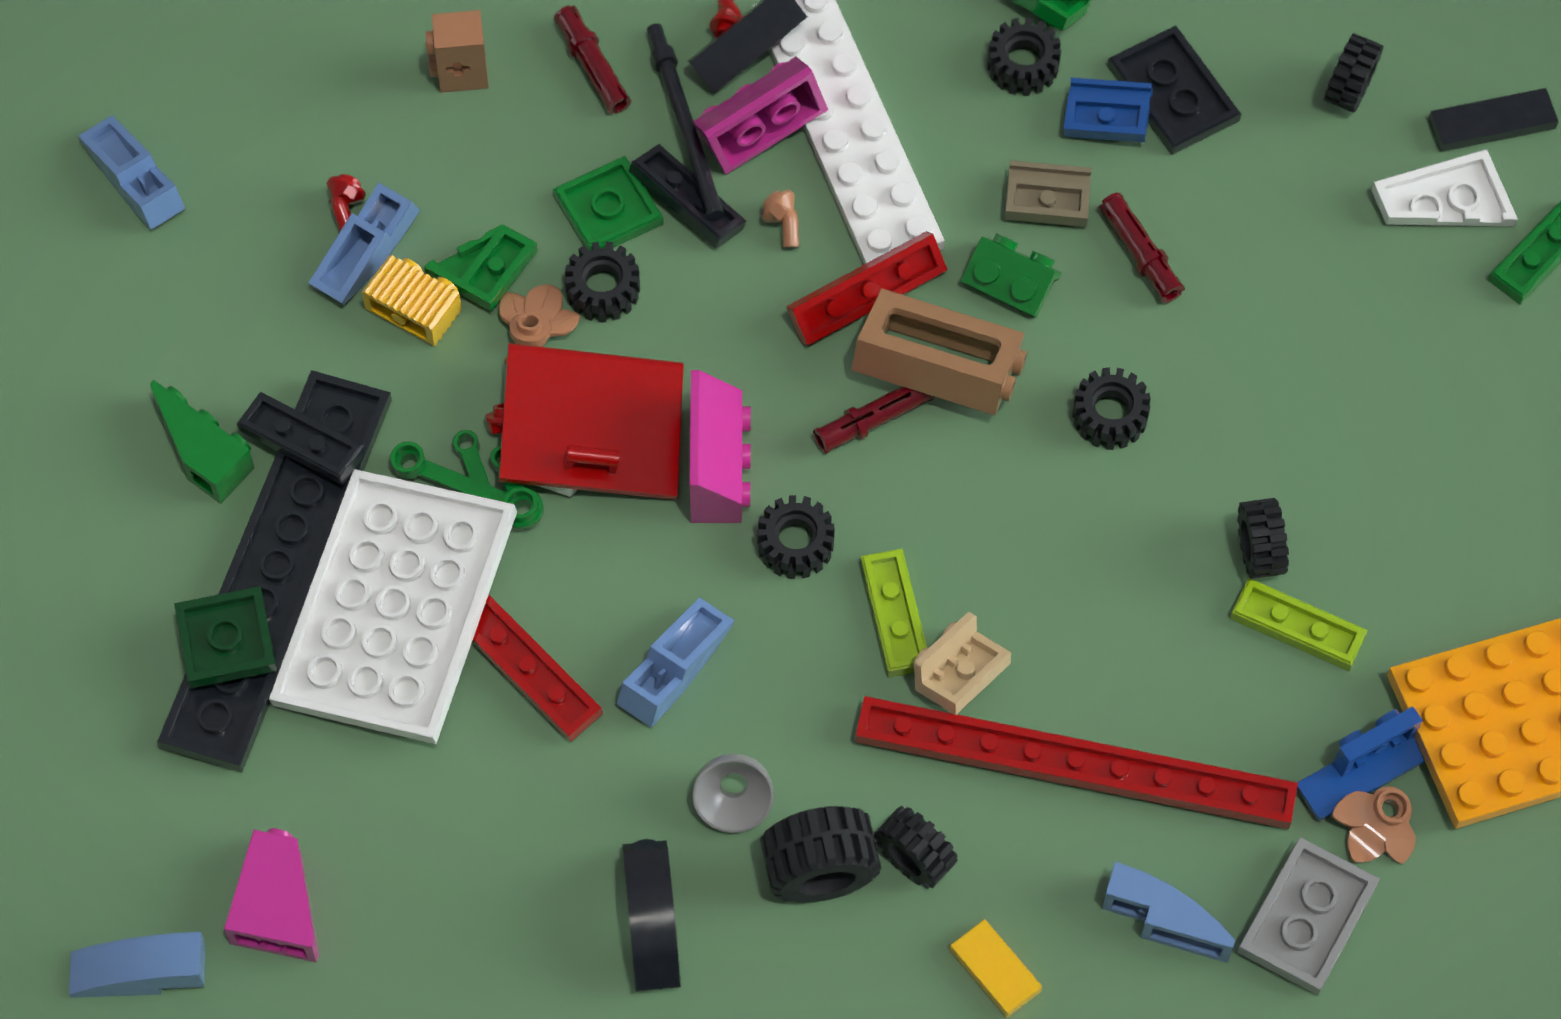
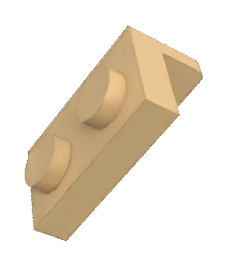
(959, 665)

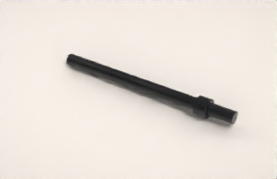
(666, 63)

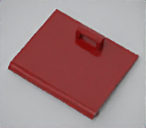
(591, 421)

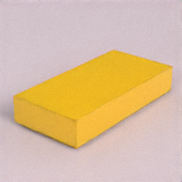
(995, 968)

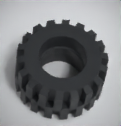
(820, 854)

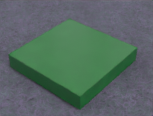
(608, 205)

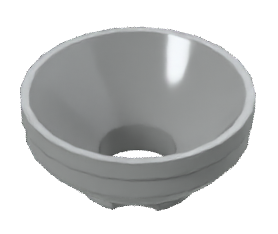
(733, 810)

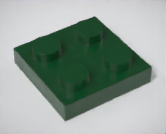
(225, 637)

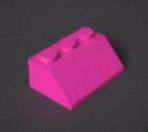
(761, 114)
(717, 451)

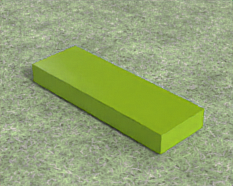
(893, 610)
(1298, 624)

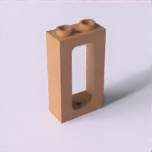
(933, 370)

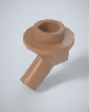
(780, 208)

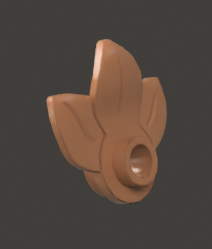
(537, 315)
(1374, 831)

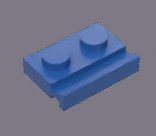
(1108, 110)

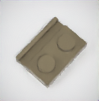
(1048, 193)

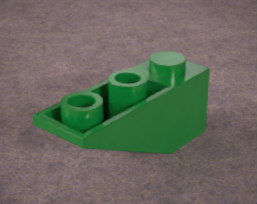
(207, 452)

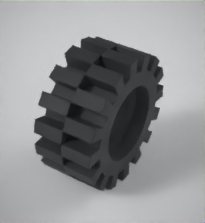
(1024, 37)
(1353, 72)
(602, 261)
(1111, 387)
(797, 514)
(1263, 538)
(915, 847)

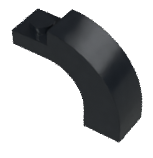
(651, 915)

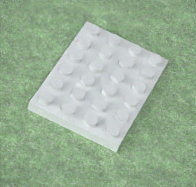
(394, 606)

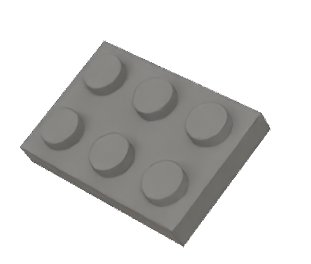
(1308, 916)

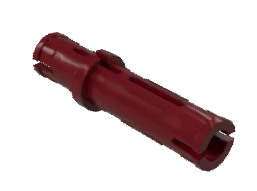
(584, 46)
(1149, 259)
(859, 421)

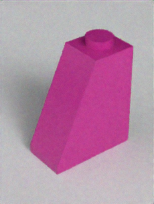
(273, 900)

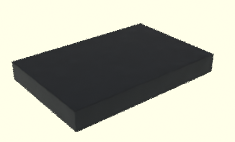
(1185, 95)

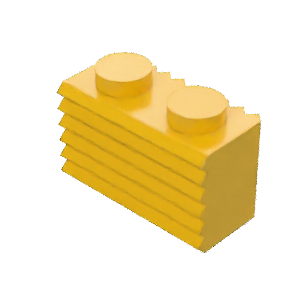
(412, 299)

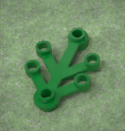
(477, 482)

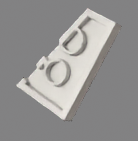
(1447, 193)

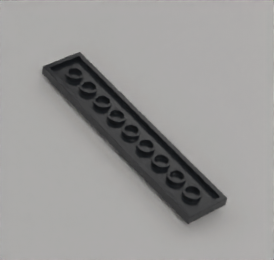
(281, 556)

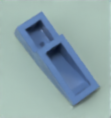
(132, 172)
(364, 244)
(673, 662)
(1167, 913)
(138, 965)

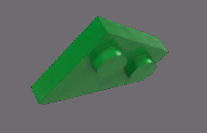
(486, 266)

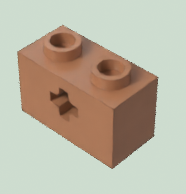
(457, 51)

